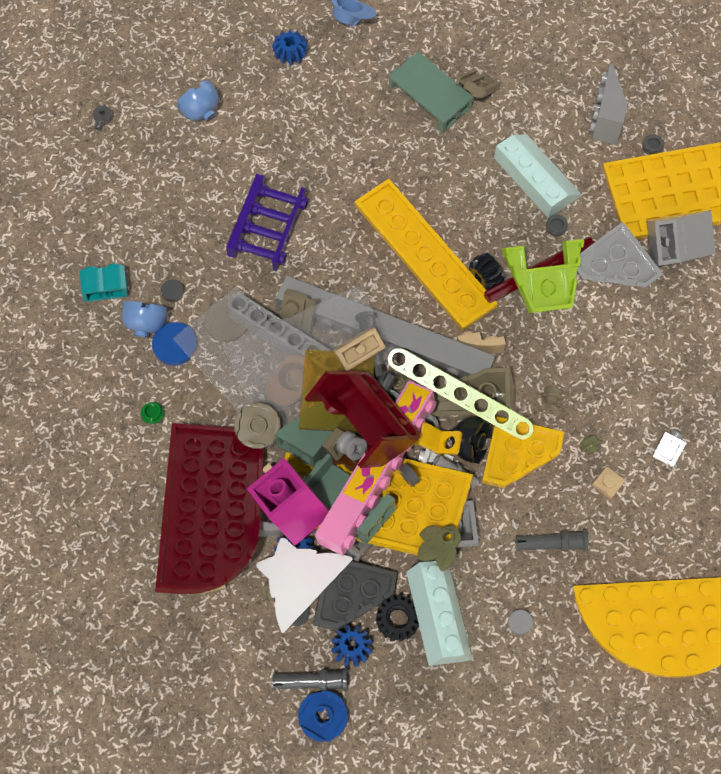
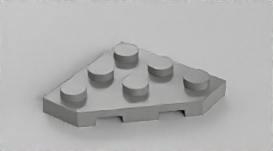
(618, 260)

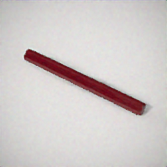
(510, 285)

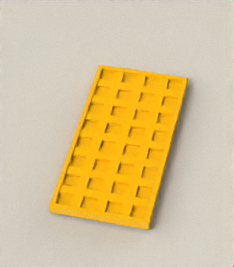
(665, 186)

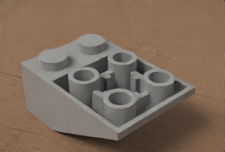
(608, 109)
(681, 237)

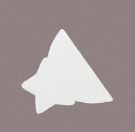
(298, 578)

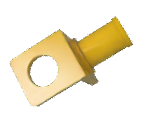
(435, 440)

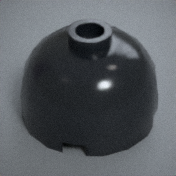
(474, 436)

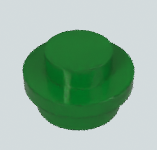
(152, 413)

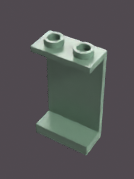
(432, 90)
(327, 483)

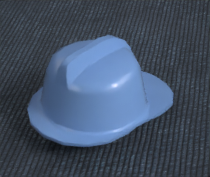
(352, 11)

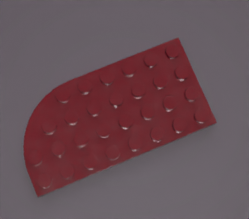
(207, 510)

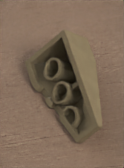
(490, 381)

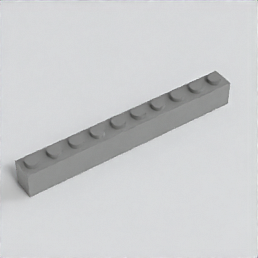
(438, 350)

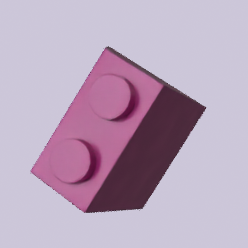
(288, 501)

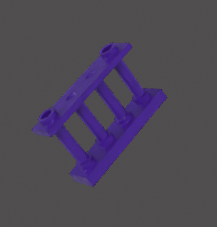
(252, 207)

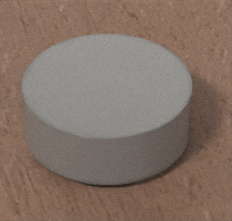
(520, 622)

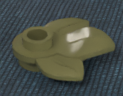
(437, 548)

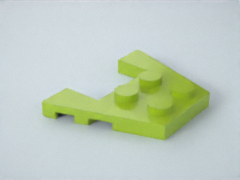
(546, 286)

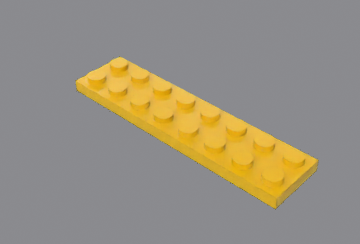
(425, 254)

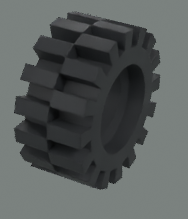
(384, 625)

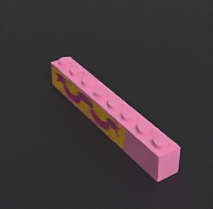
(366, 484)

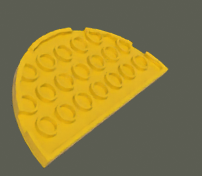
(656, 625)

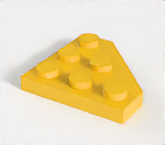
(515, 457)

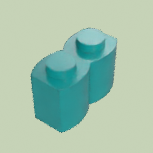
(103, 282)

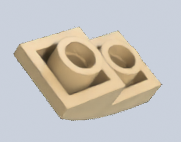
(489, 345)

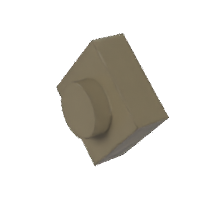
(331, 443)

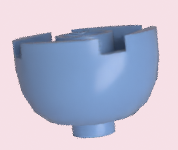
(199, 102)
(143, 317)

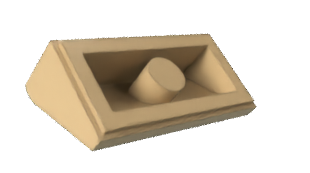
(359, 348)

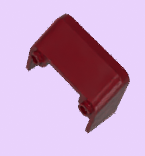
(369, 411)

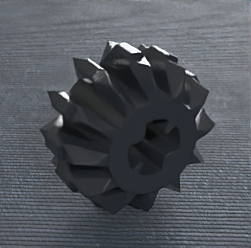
(486, 270)

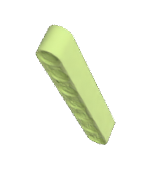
(467, 403)

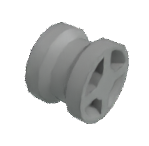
(351, 445)

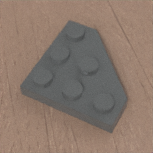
(353, 594)

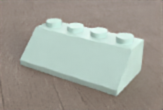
(535, 174)
(438, 614)

